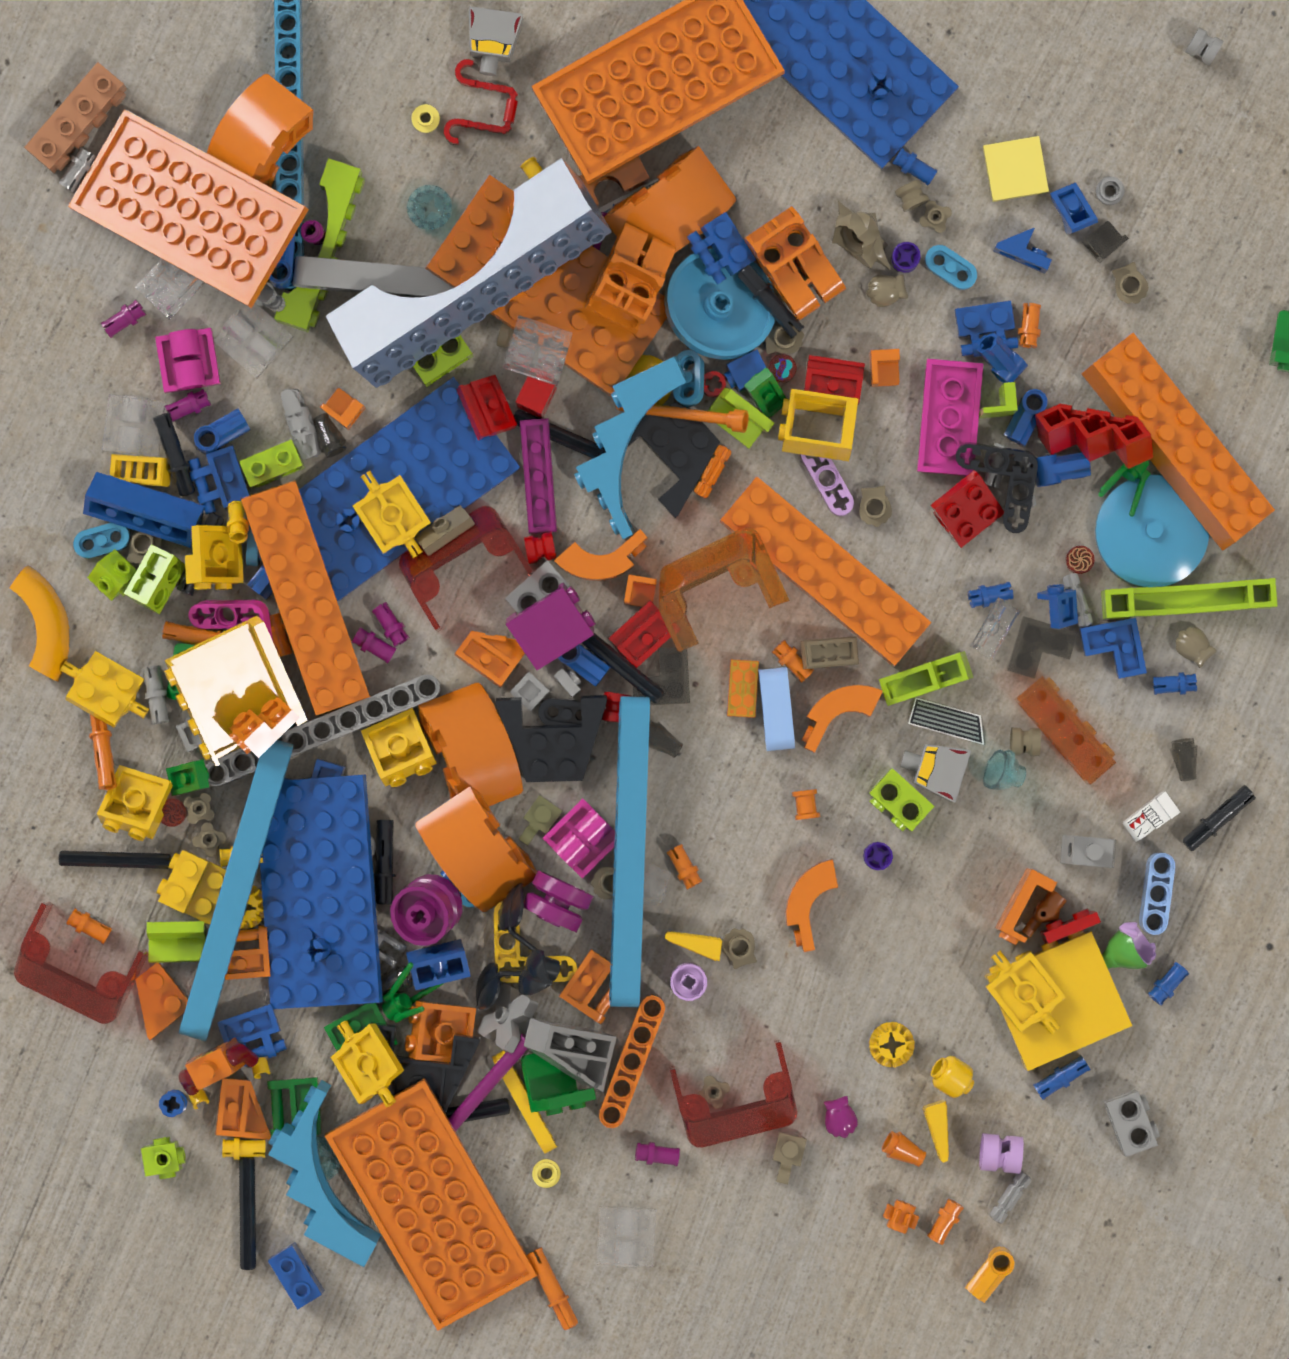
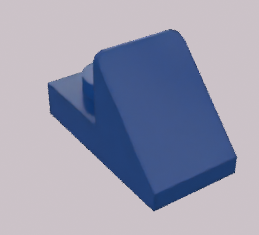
(1073, 208)
(1015, 249)

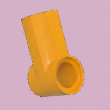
(989, 1276)

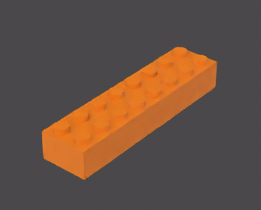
(1182, 442)
(828, 573)
(305, 597)

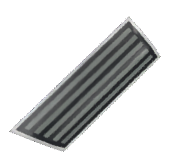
(947, 720)

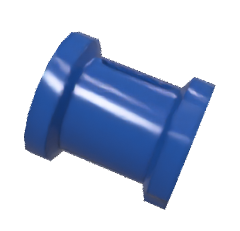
(180, 1099)

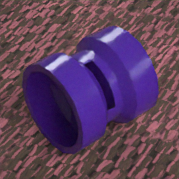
(907, 253)
(881, 857)

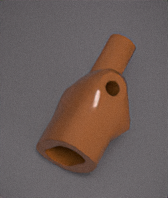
(1050, 908)

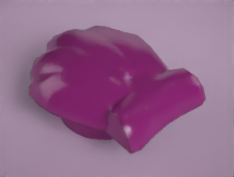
(840, 1117)

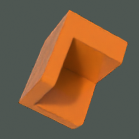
(884, 367)
(343, 408)
(639, 590)

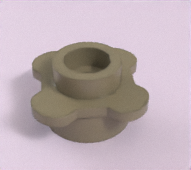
(928, 220)
(206, 812)
(209, 847)
(721, 1089)

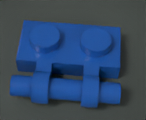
(727, 244)
(983, 320)
(227, 477)
(254, 1025)

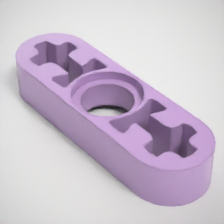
(844, 493)

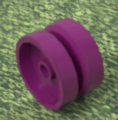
(556, 903)
(426, 909)

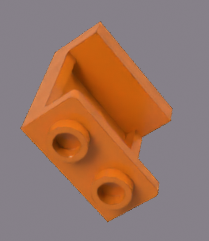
(1018, 902)

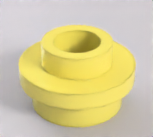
(429, 126)
(546, 1182)

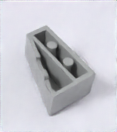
(573, 1050)

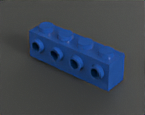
(112, 499)

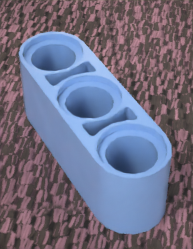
(776, 709)
(1161, 907)

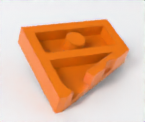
(490, 655)
(160, 999)
(239, 1111)

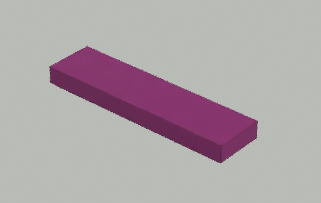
(538, 475)

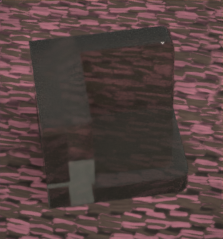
(1104, 241)

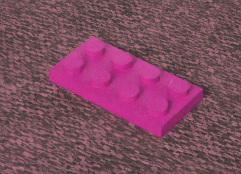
(949, 415)

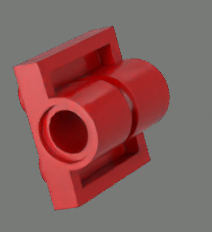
(967, 509)

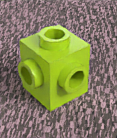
(112, 575)
(153, 1161)

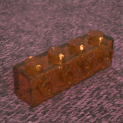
(1065, 730)

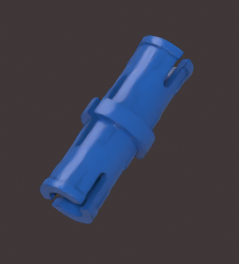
(1061, 1077)

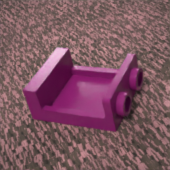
(551, 626)

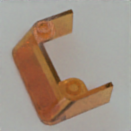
(740, 554)

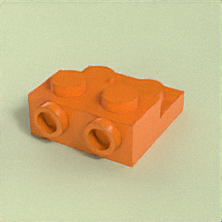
(261, 731)
(435, 1030)

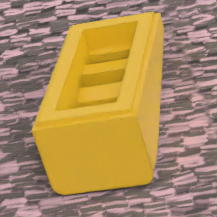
(163, 475)
(704, 945)
(938, 1126)

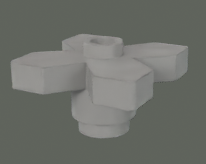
(509, 1018)

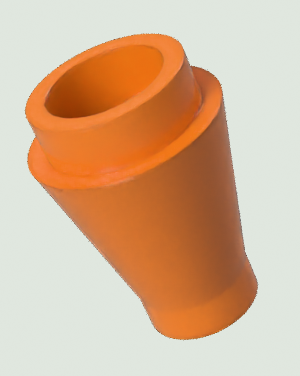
(901, 1148)

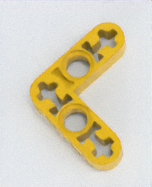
(514, 955)

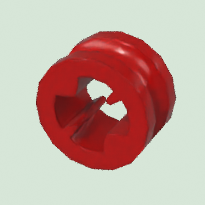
(709, 376)

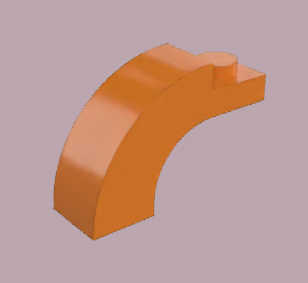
(601, 567)
(845, 699)
(802, 895)

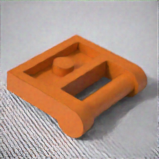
(250, 962)
(586, 983)

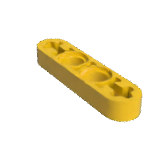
(533, 1119)

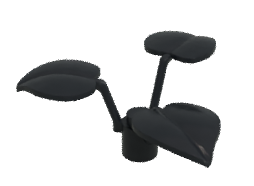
(538, 971)

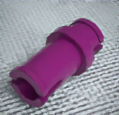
(307, 230)
(128, 315)
(192, 403)
(389, 622)
(374, 645)
(657, 1154)

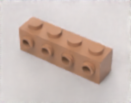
(76, 118)

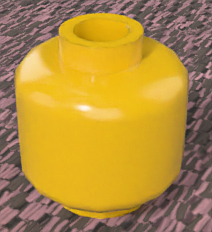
(952, 1076)

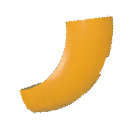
(50, 622)

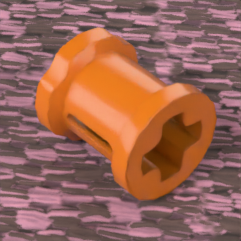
(806, 804)

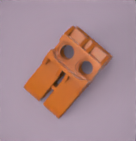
(807, 257)
(630, 279)

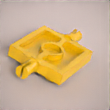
(391, 514)
(104, 689)
(1025, 991)
(367, 1063)

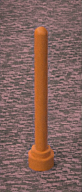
(736, 419)

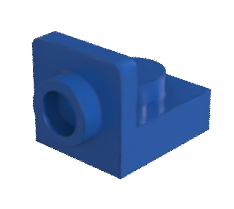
(1062, 605)

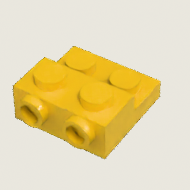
(213, 559)
(399, 748)
(134, 803)
(192, 885)

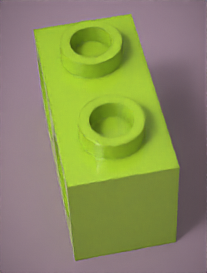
(444, 362)
(272, 464)
(155, 579)
(905, 794)

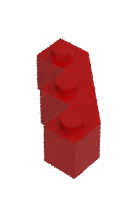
(1094, 434)

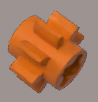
(901, 1216)

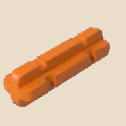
(712, 471)

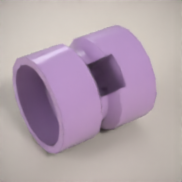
(688, 981)
(1001, 1153)

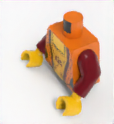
(216, 1065)

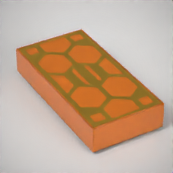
(742, 688)

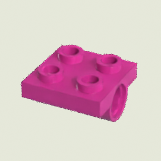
(187, 360)
(581, 838)

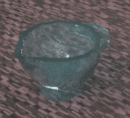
(1003, 771)

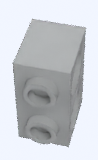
(533, 586)
(1125, 1125)

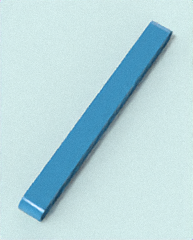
(294, 67)
(629, 851)
(235, 890)

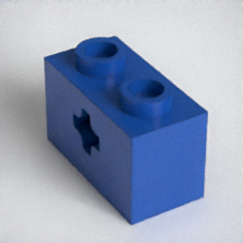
(438, 964)
(296, 1275)

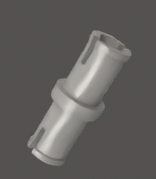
(155, 694)

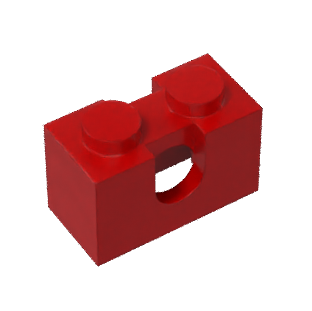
(535, 397)

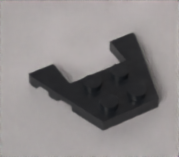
(683, 447)
(552, 751)
(441, 1076)

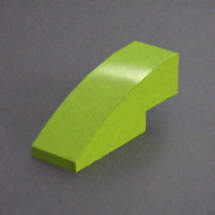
(926, 678)

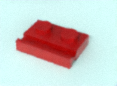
(834, 377)
(486, 407)
(641, 634)
(1058, 929)

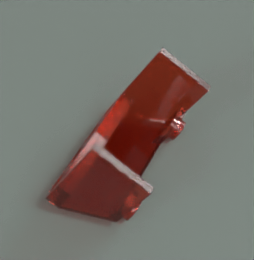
(487, 529)
(97, 1003)
(741, 1121)

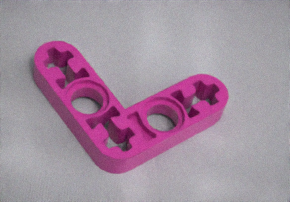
(218, 621)

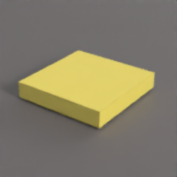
(1015, 169)

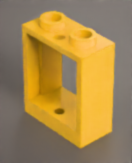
(824, 404)

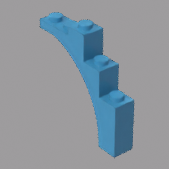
(605, 471)
(328, 1219)

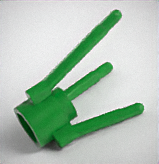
(1131, 474)
(397, 1005)

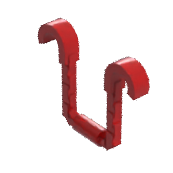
(510, 109)

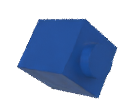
(743, 369)

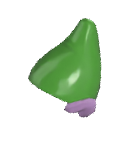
(1129, 948)

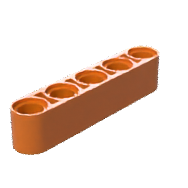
(630, 1075)

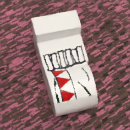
(1151, 816)

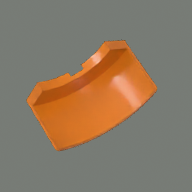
(260, 128)
(678, 204)
(472, 743)
(473, 851)

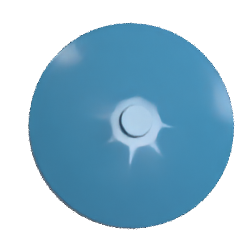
(715, 318)
(1155, 544)

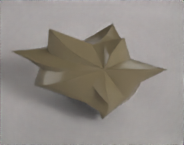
(860, 236)

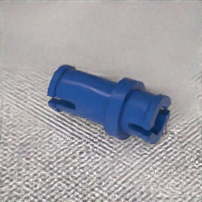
(914, 166)
(985, 595)
(1172, 684)
(1170, 981)

